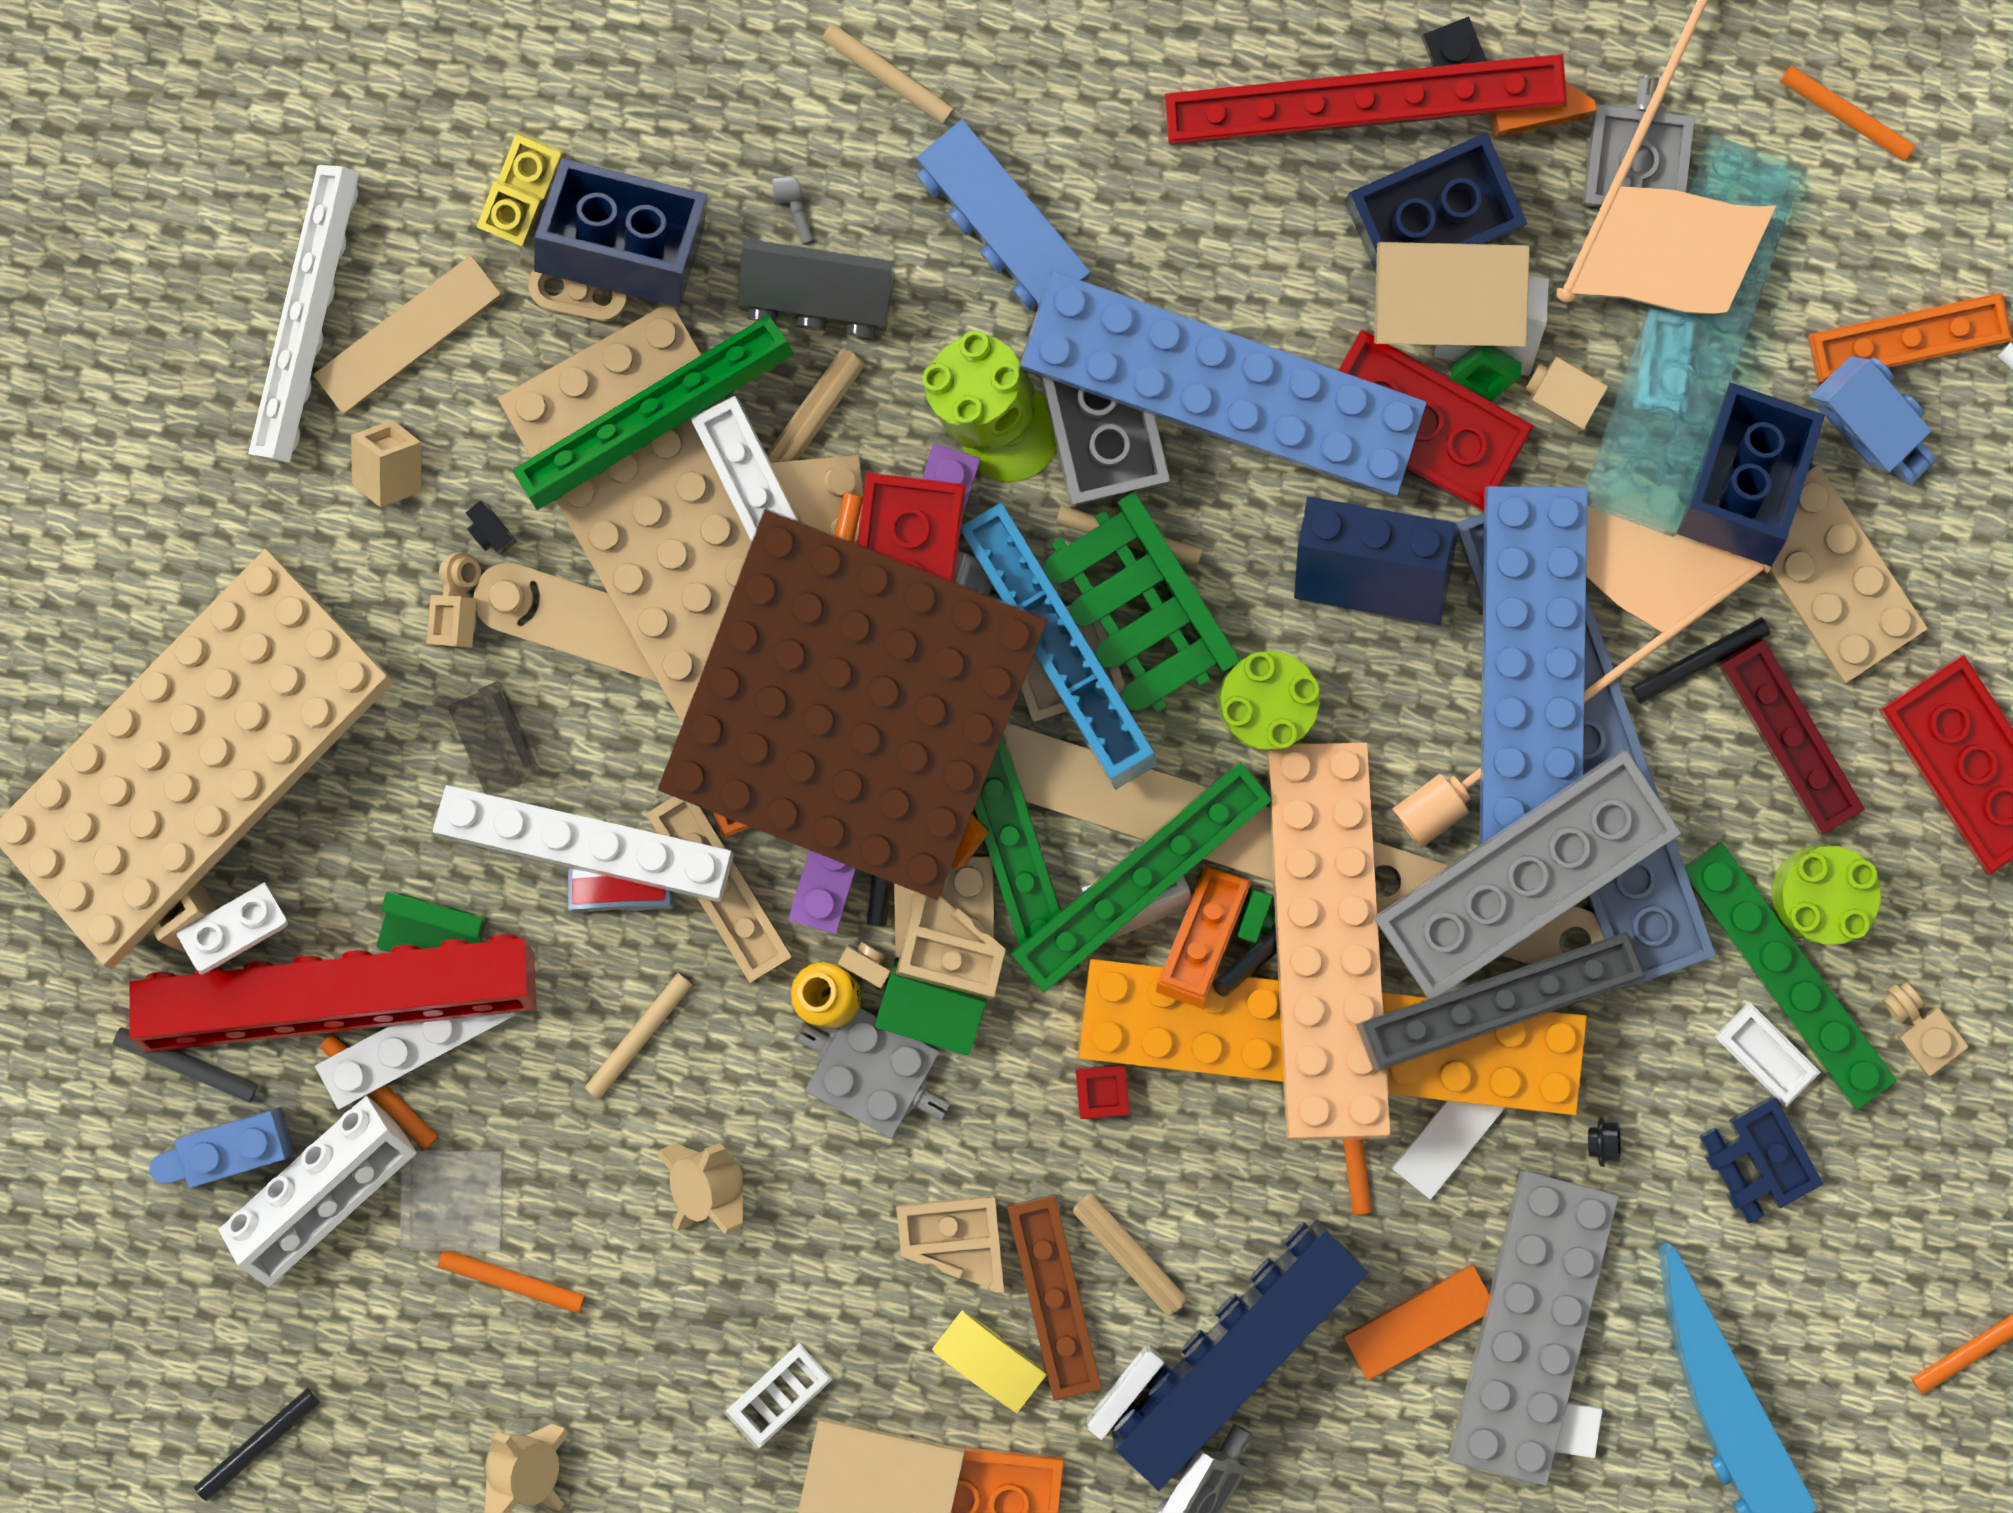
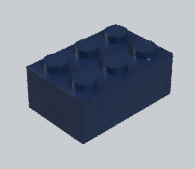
(1442, 200)
(620, 232)
(1751, 475)

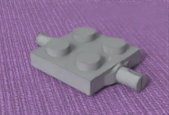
(1661, 159)
(871, 1073)
(1209, 1477)

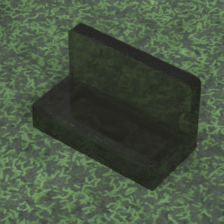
(493, 738)

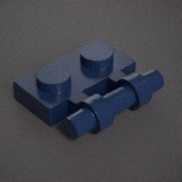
(1775, 1153)

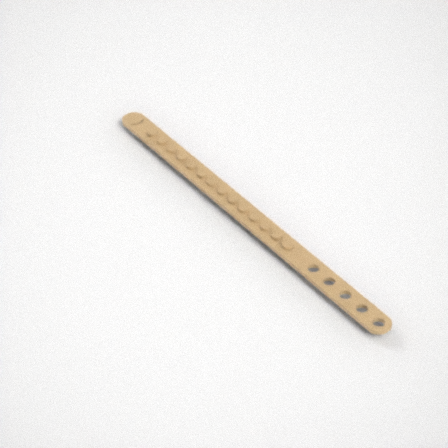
(1048, 768)

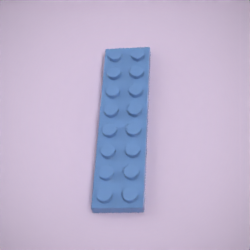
(1222, 384)
(1531, 649)

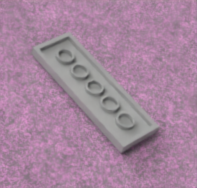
(1527, 875)
(1533, 1328)

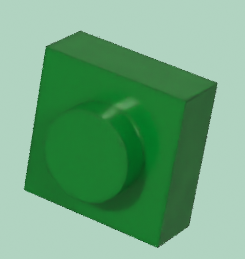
(1486, 371)
(1256, 916)

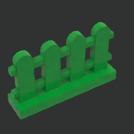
(1155, 625)

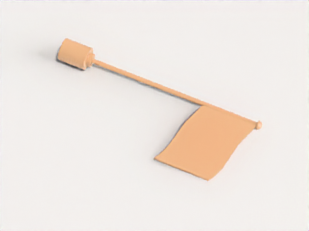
(1666, 242)
(1644, 573)

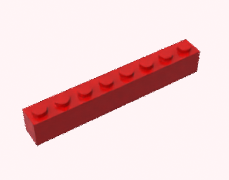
(333, 994)

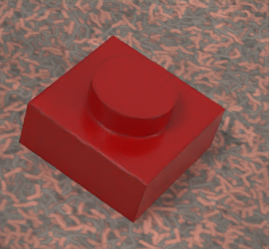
(1102, 1091)

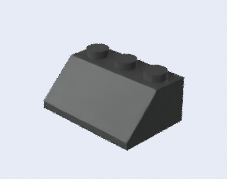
(815, 287)

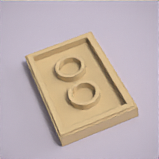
(1451, 294)
(877, 1472)

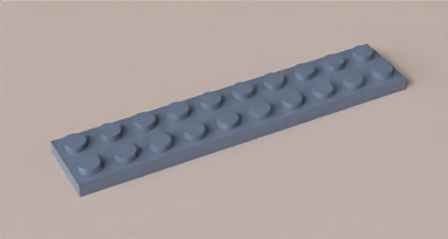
(1655, 894)

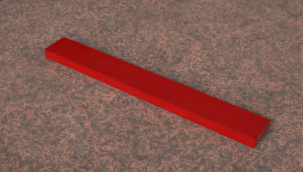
(1366, 99)

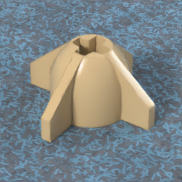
(705, 1186)
(523, 1470)

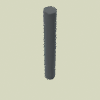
(191, 1068)

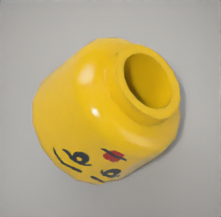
(811, 998)

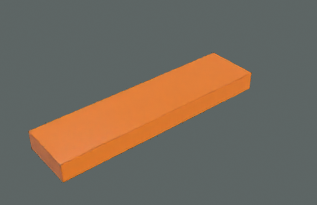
(1914, 335)

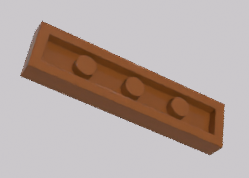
(1054, 1297)

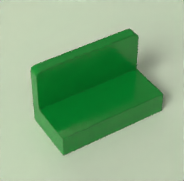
(425, 923)
(930, 1013)

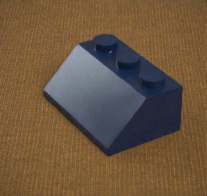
(1374, 560)

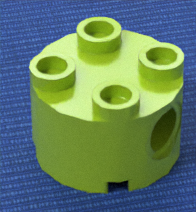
(979, 391)
(1268, 700)
(1826, 894)

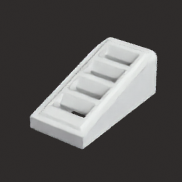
(744, 1422)

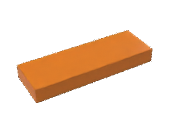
(1203, 937)
(1418, 1322)

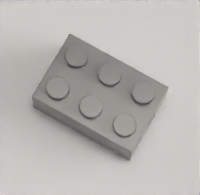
(1103, 445)

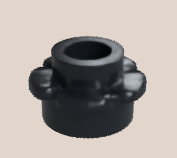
(1605, 1142)

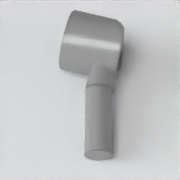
(789, 191)

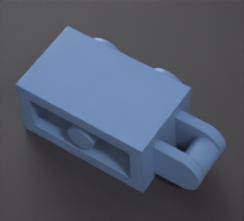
(1876, 417)
(225, 1150)

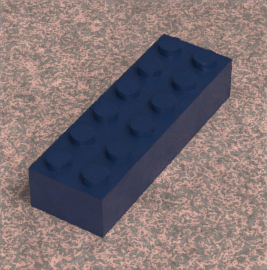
(1237, 1353)

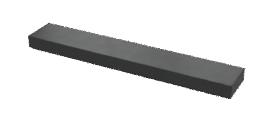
(1500, 1001)

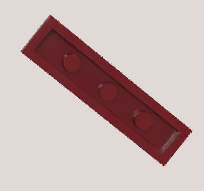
(1791, 737)

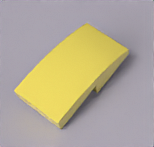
(520, 189)
(989, 1361)

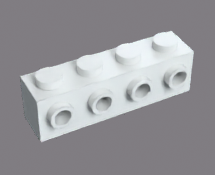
(316, 1191)

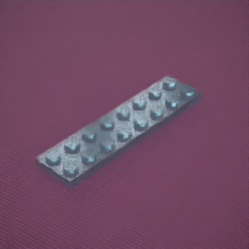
(1687, 360)

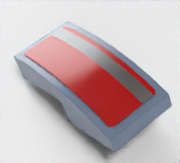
(598, 892)

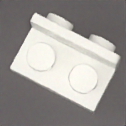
(232, 929)

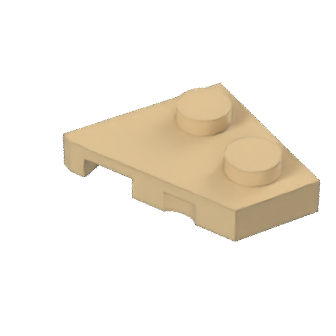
(818, 487)
(948, 949)
(954, 1237)

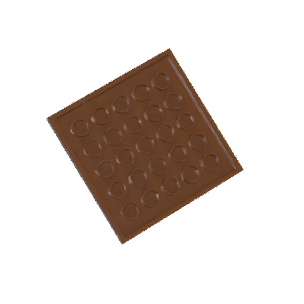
(852, 704)

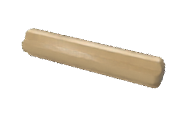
(816, 407)
(1129, 1254)

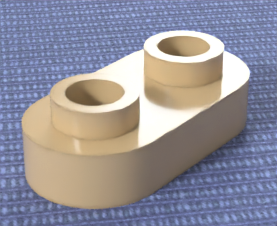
(575, 299)

